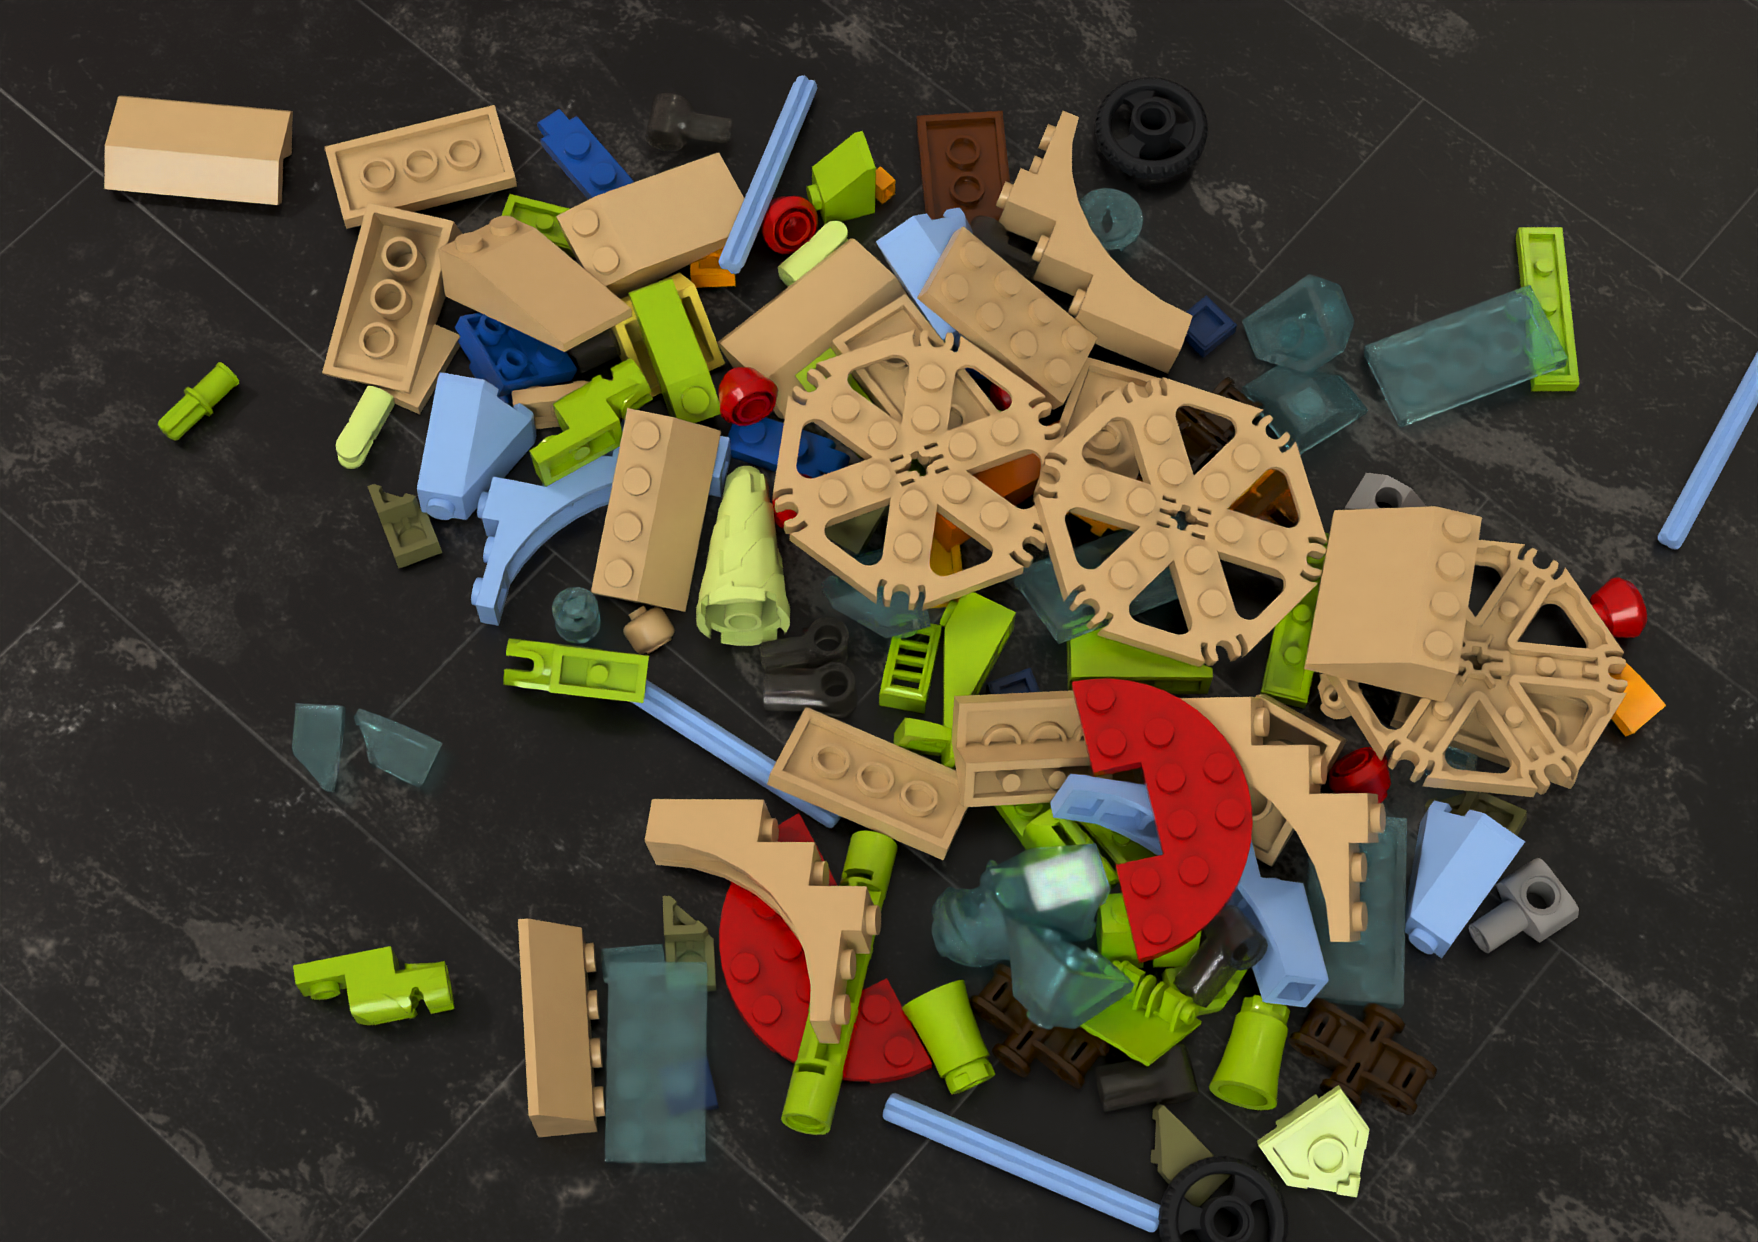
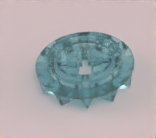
(1124, 213)

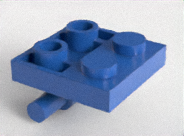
(510, 357)

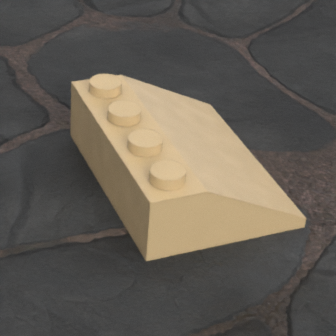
(1395, 598)

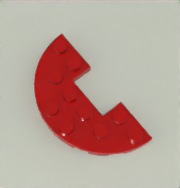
(1195, 801)
(772, 988)

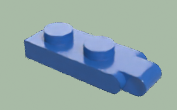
(581, 155)
(761, 444)

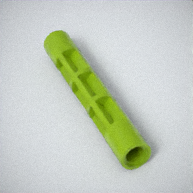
(820, 1066)

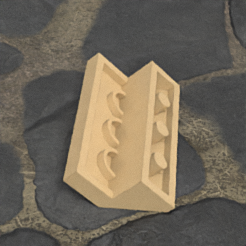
(197, 150)
(809, 315)
(1019, 747)

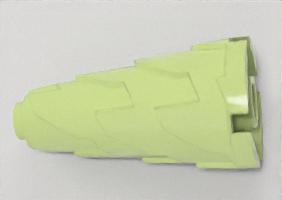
(744, 569)

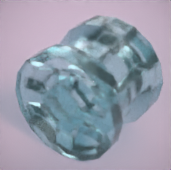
(572, 605)

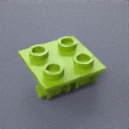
(1146, 1019)

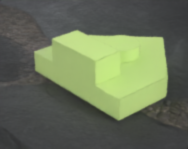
(1319, 1144)

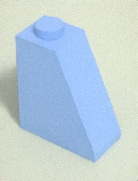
(913, 253)
(468, 443)
(1453, 873)

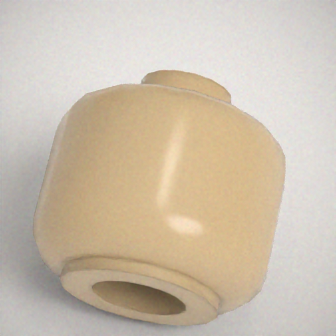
(648, 629)

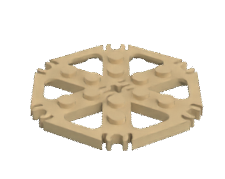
(914, 499)
(1156, 540)
(1502, 683)

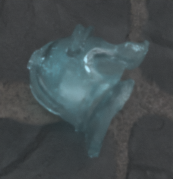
(971, 924)

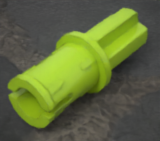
(198, 402)

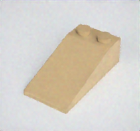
(654, 224)
(528, 284)
(390, 298)

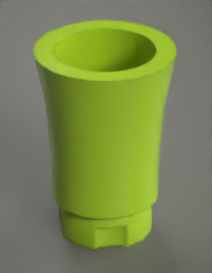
(951, 1036)
(1253, 1056)

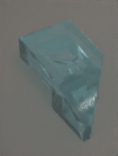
(319, 740)
(397, 747)

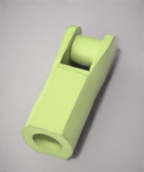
(820, 246)
(363, 427)

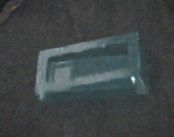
(641, 953)

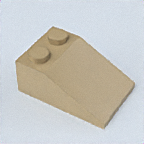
(1287, 727)

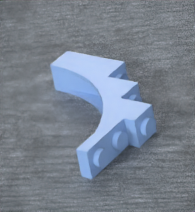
(526, 515)
(1293, 964)

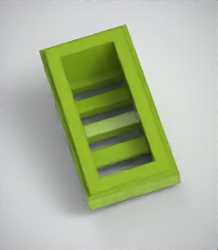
(907, 697)

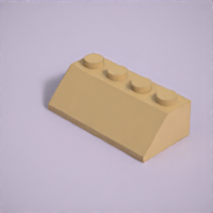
(656, 510)
(558, 1028)

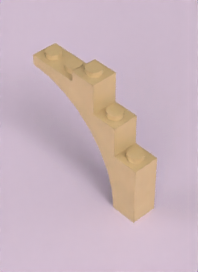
(1072, 259)
(1325, 823)
(742, 845)

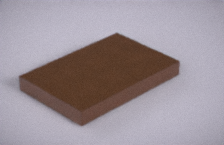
(962, 163)

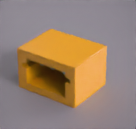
(884, 185)

